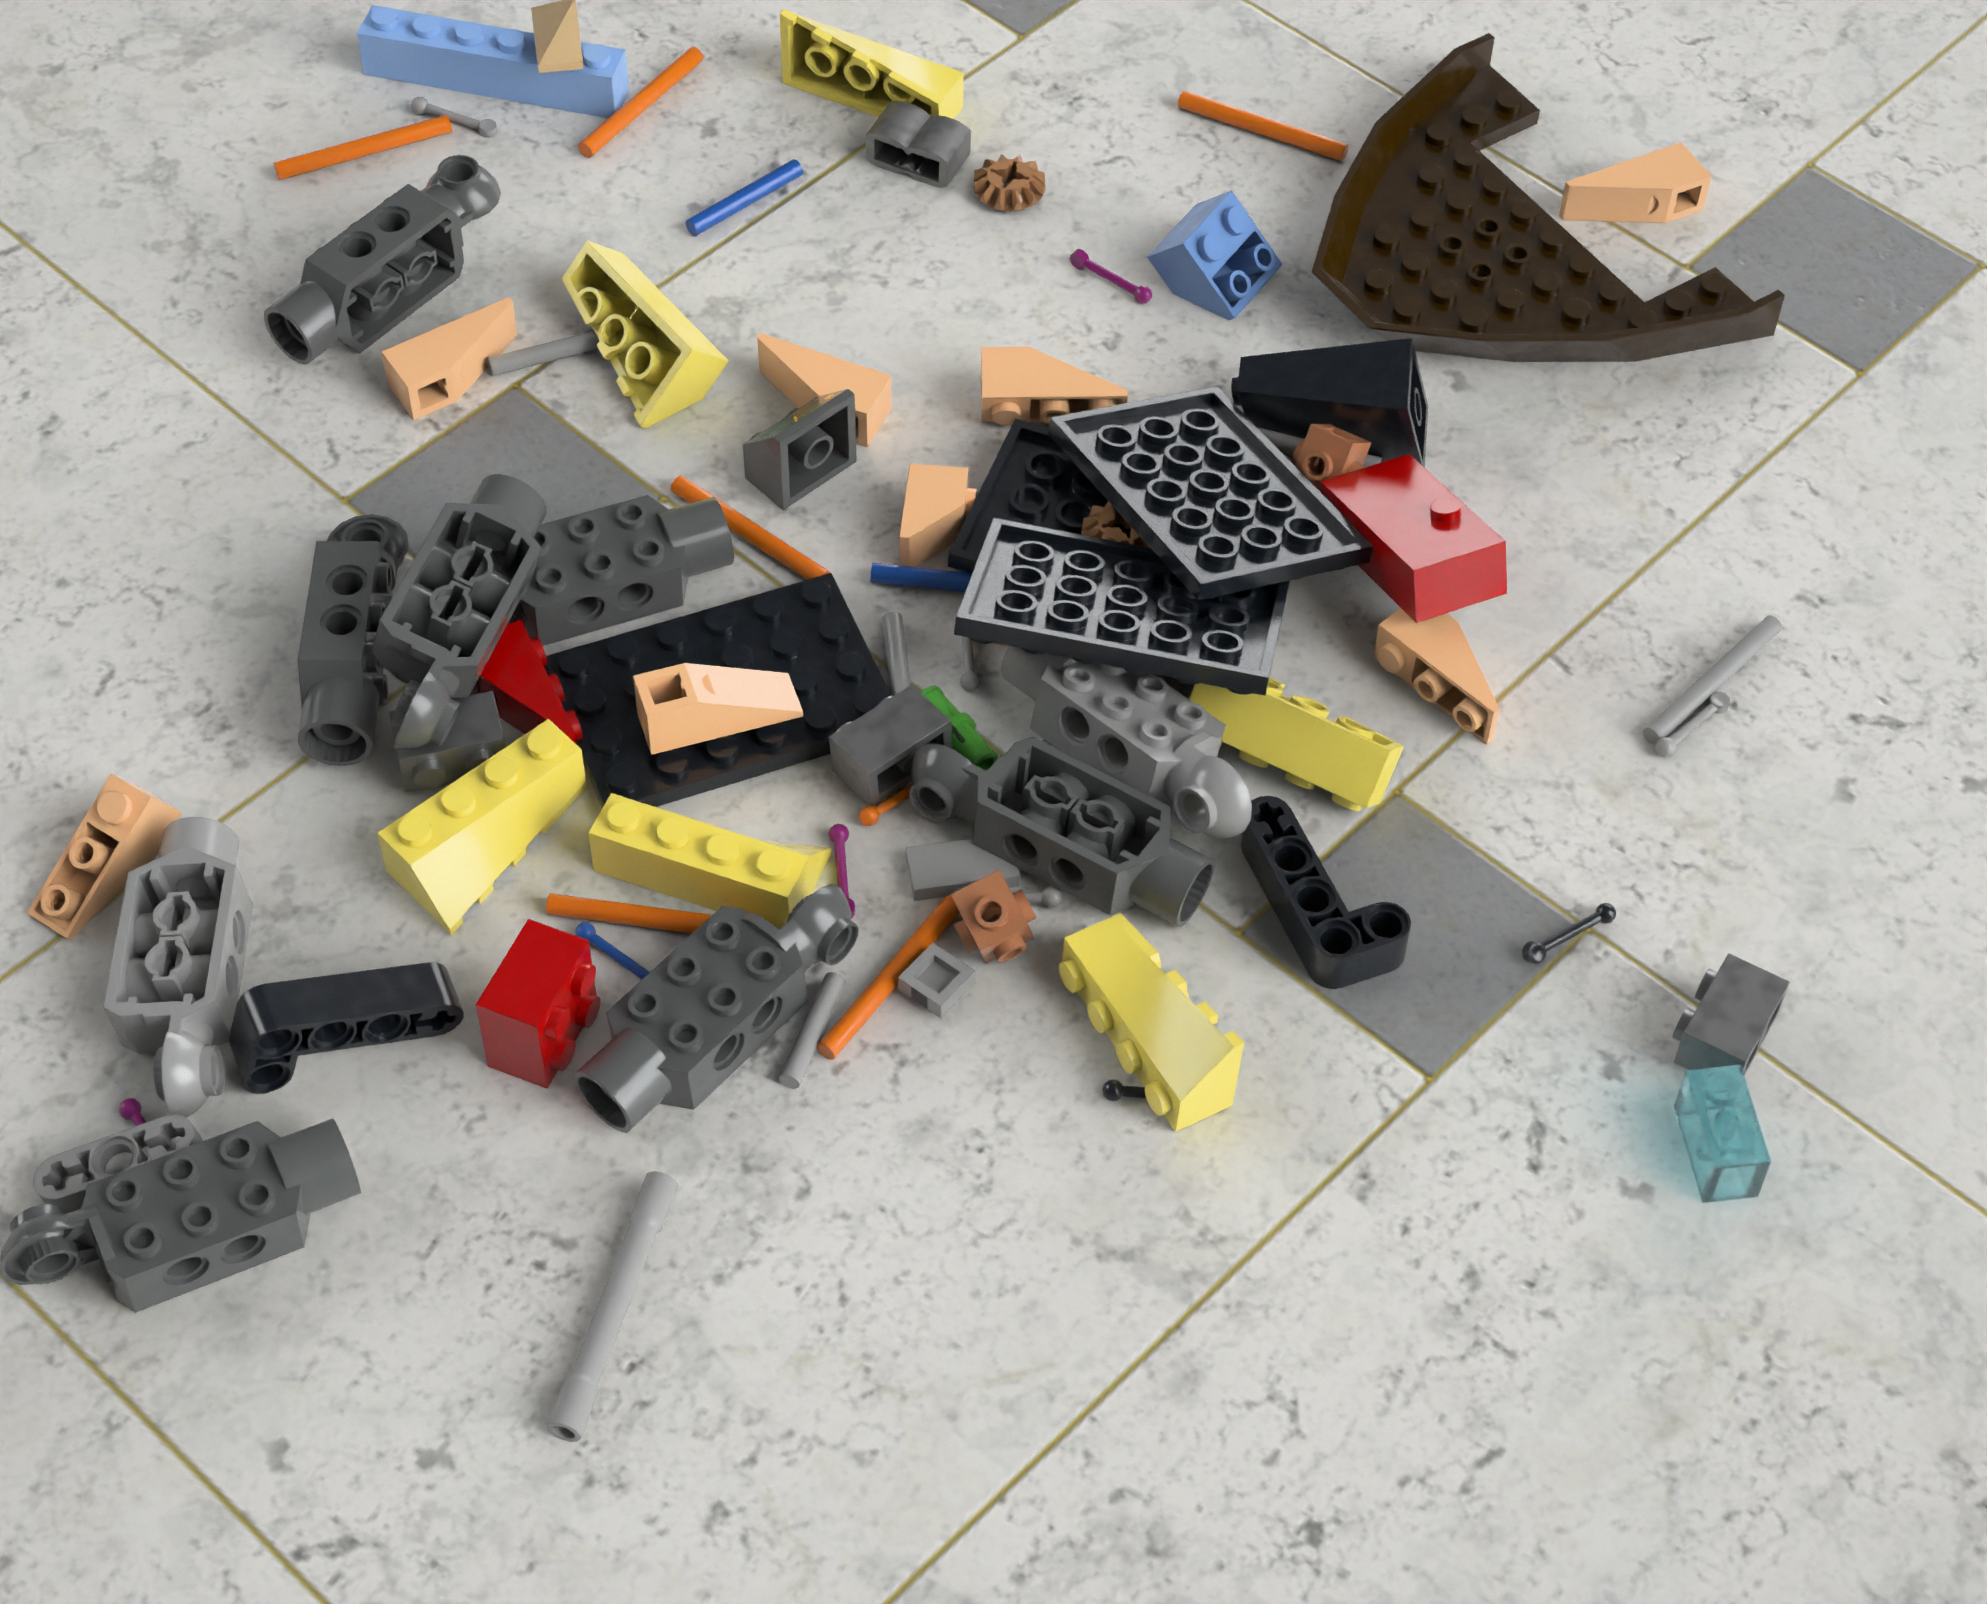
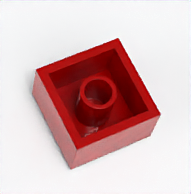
(538, 1004)

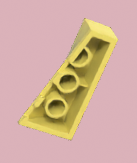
(863, 71)
(650, 343)
(1304, 742)
(482, 822)
(702, 860)
(1152, 1022)

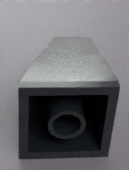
(1356, 387)

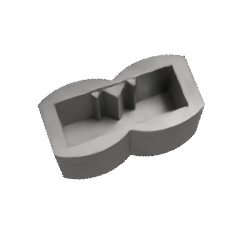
(918, 144)

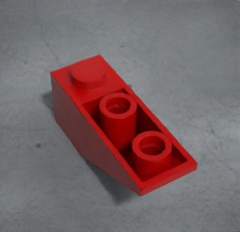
(521, 684)

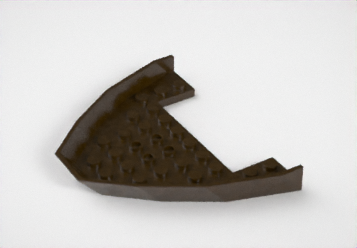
(1470, 266)

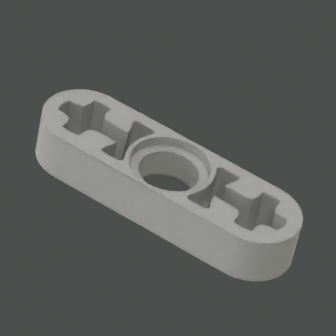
(96, 1155)

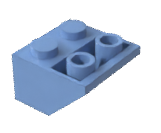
(1216, 257)

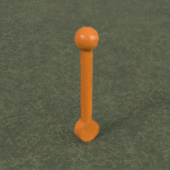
(869, 815)

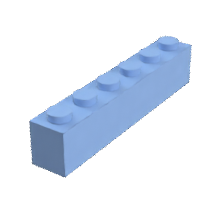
(487, 62)

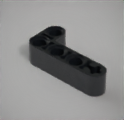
(1299, 884)
(337, 1013)

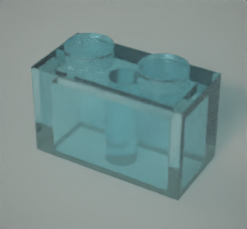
(1722, 1133)

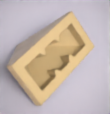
(557, 36)

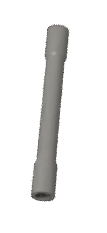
(581, 1386)

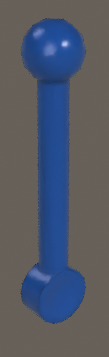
(588, 932)

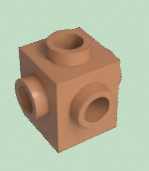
(1329, 453)
(988, 902)

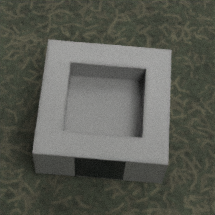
(936, 980)

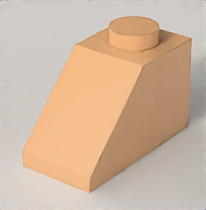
(933, 510)

